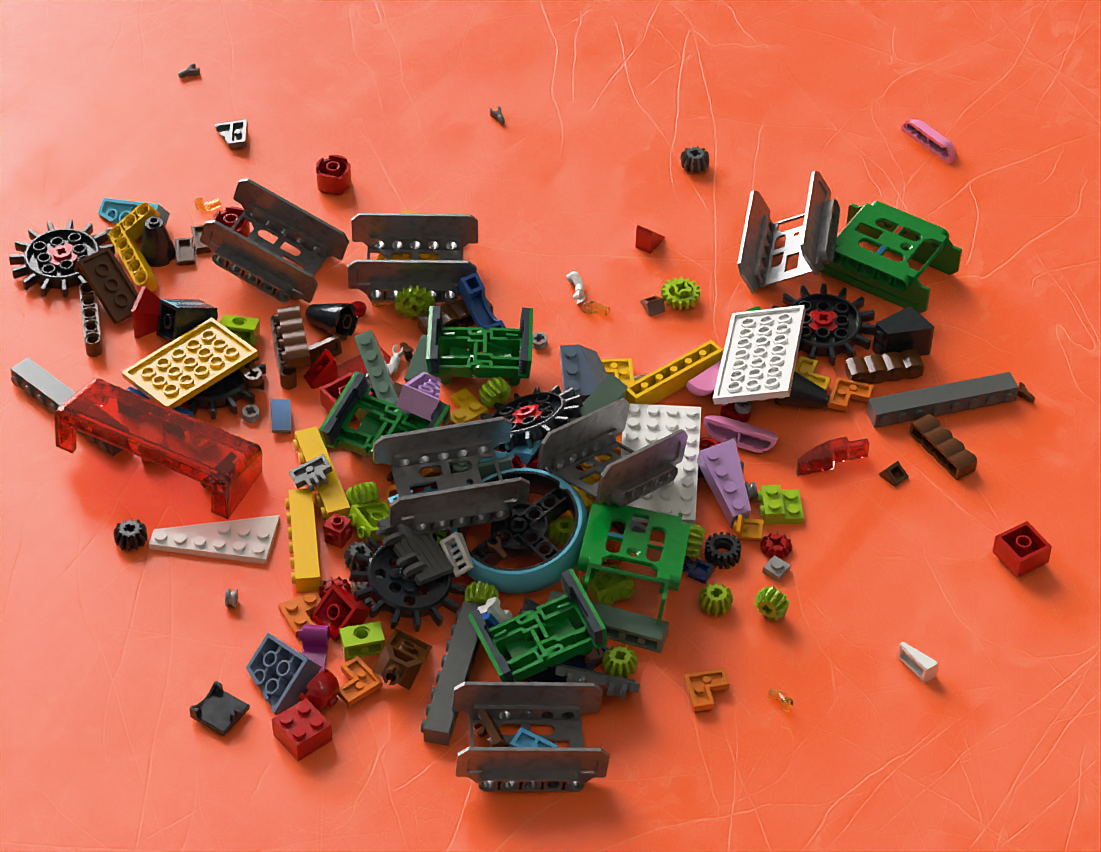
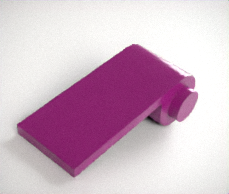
(315, 642)

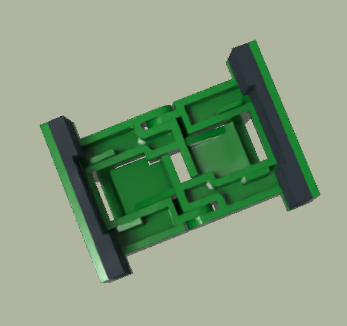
(505, 350)
(374, 417)
(556, 621)

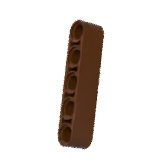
(90, 320)
(287, 376)

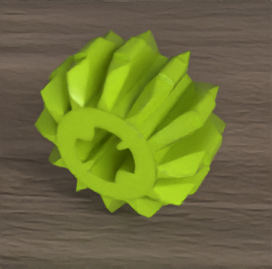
(494, 391)
(363, 493)
(561, 530)
(695, 541)
(480, 592)
(715, 599)
(771, 603)
(620, 661)

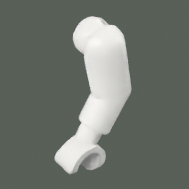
(575, 278)
(395, 359)

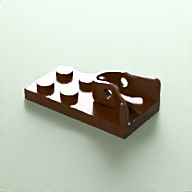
(109, 283)

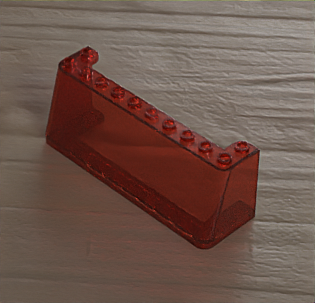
(162, 437)

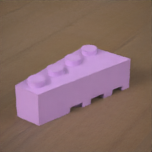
(420, 395)
(725, 478)

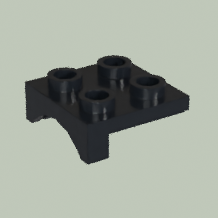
(219, 710)

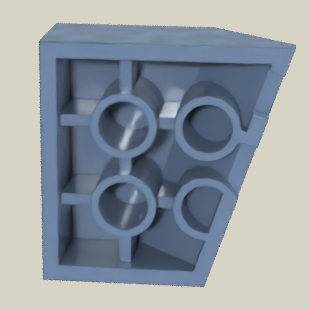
(580, 369)
(281, 672)

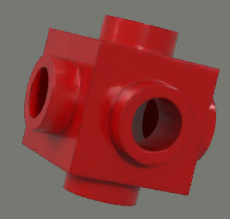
(337, 530)

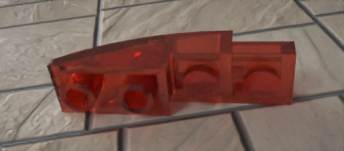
(827, 454)

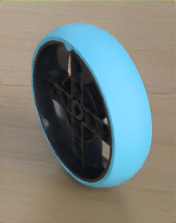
(527, 535)

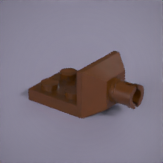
(401, 659)

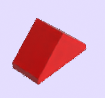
(647, 239)
(322, 371)

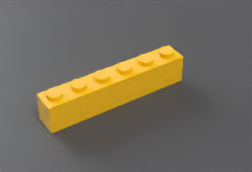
(673, 375)
(329, 496)
(304, 540)

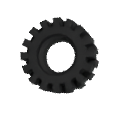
(723, 541)

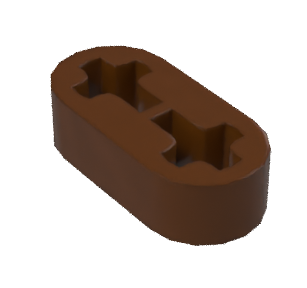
(252, 375)

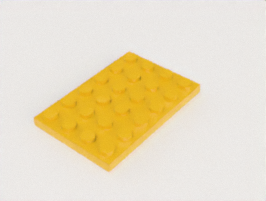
(190, 364)

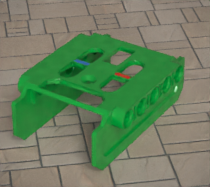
(901, 235)
(673, 549)

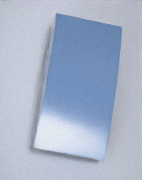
(280, 416)

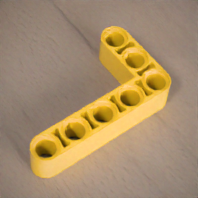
(123, 238)

